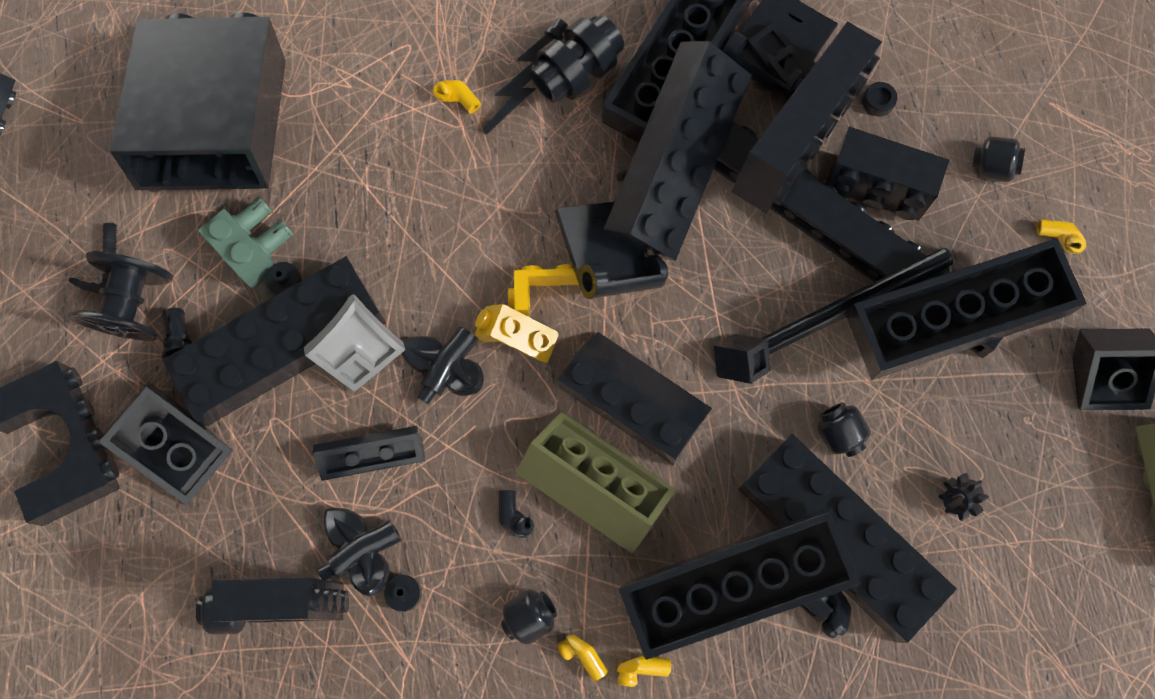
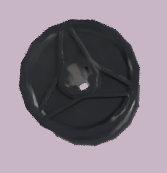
(121, 295)

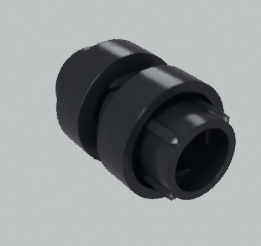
(588, 49)

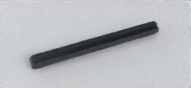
(837, 310)

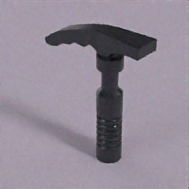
(109, 245)

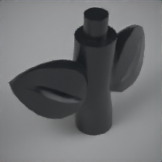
(445, 364)
(358, 550)

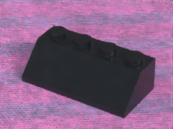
(634, 397)

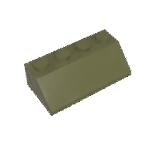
(595, 481)

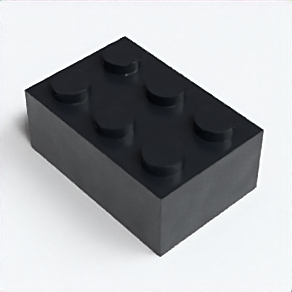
(886, 174)

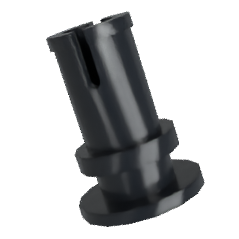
(175, 332)

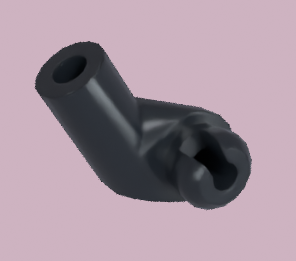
(511, 518)
(839, 618)

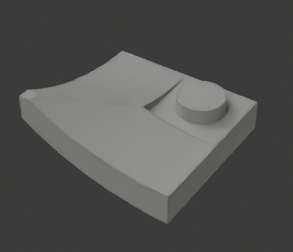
(354, 345)

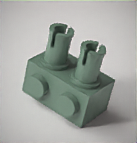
(232, 240)

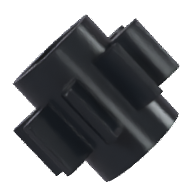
(970, 490)

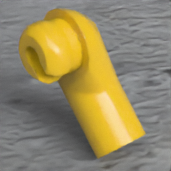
(1067, 233)

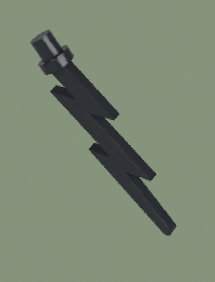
(515, 86)

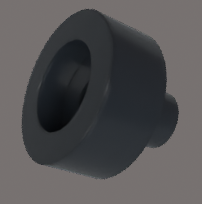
(282, 277)
(411, 593)

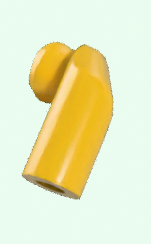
(456, 92)
(586, 653)
(629, 669)

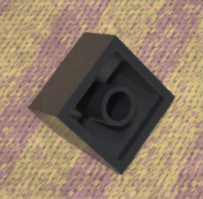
(1115, 369)

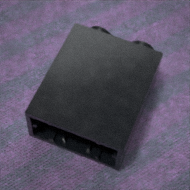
(200, 103)

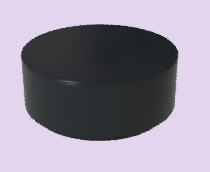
(879, 99)

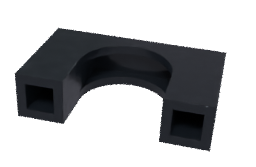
(86, 469)
(278, 600)

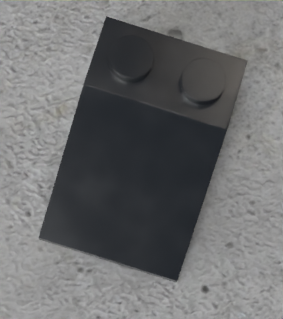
(165, 443)

